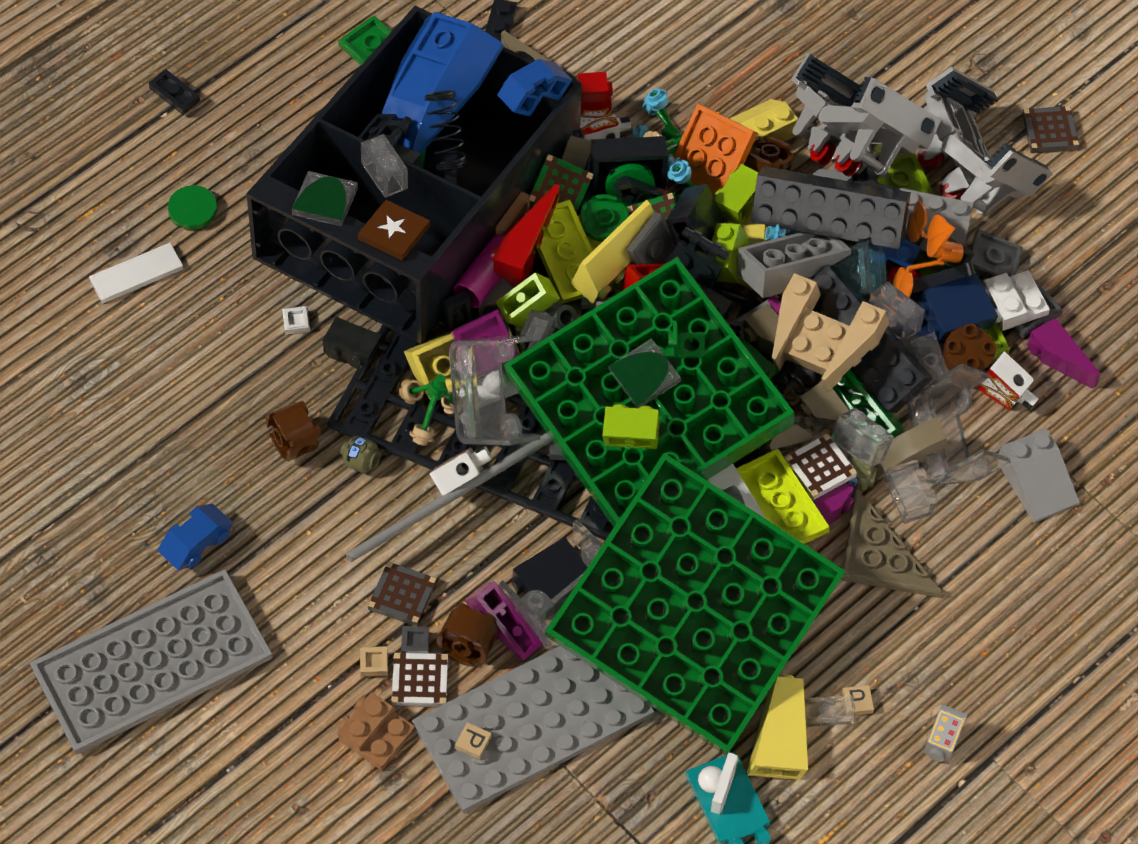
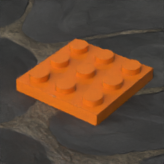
(714, 147)

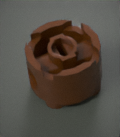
(769, 153)
(969, 347)
(293, 430)
(468, 635)

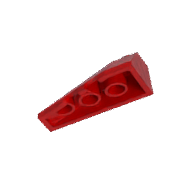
(516, 252)

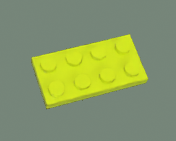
(564, 250)
(783, 497)

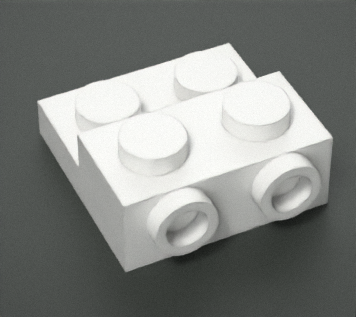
(1015, 299)

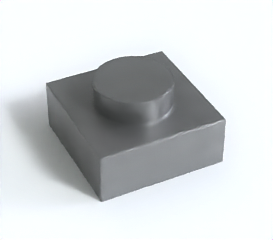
(415, 639)

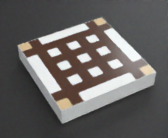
(820, 466)
(419, 679)

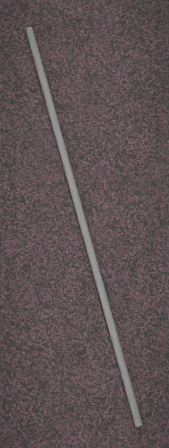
(485, 475)

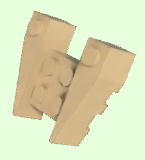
(821, 341)

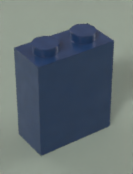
(956, 305)

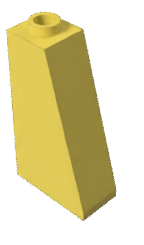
(781, 735)

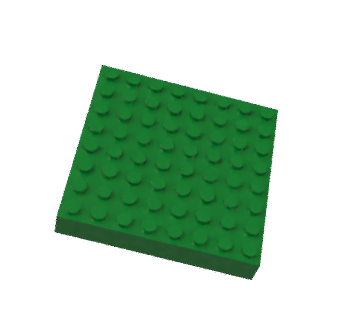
(705, 420)
(694, 603)

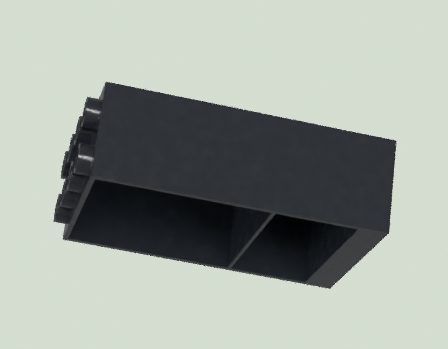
(502, 158)

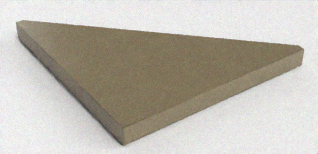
(879, 556)

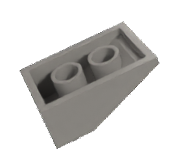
(1039, 475)

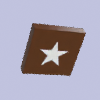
(393, 230)

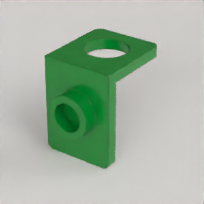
(678, 339)

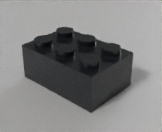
(611, 153)

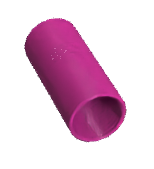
(479, 277)

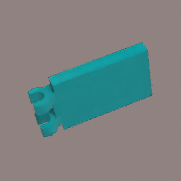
(742, 810)

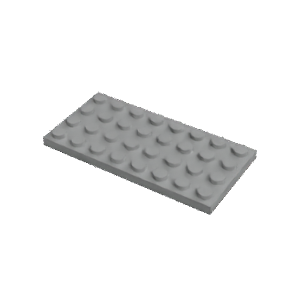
(150, 661)
(536, 722)

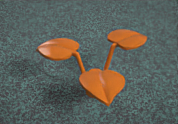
(937, 245)

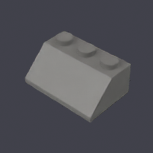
(953, 210)

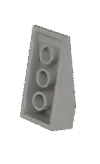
(772, 263)

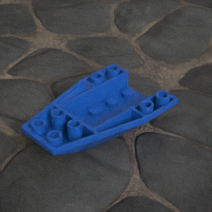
(440, 58)

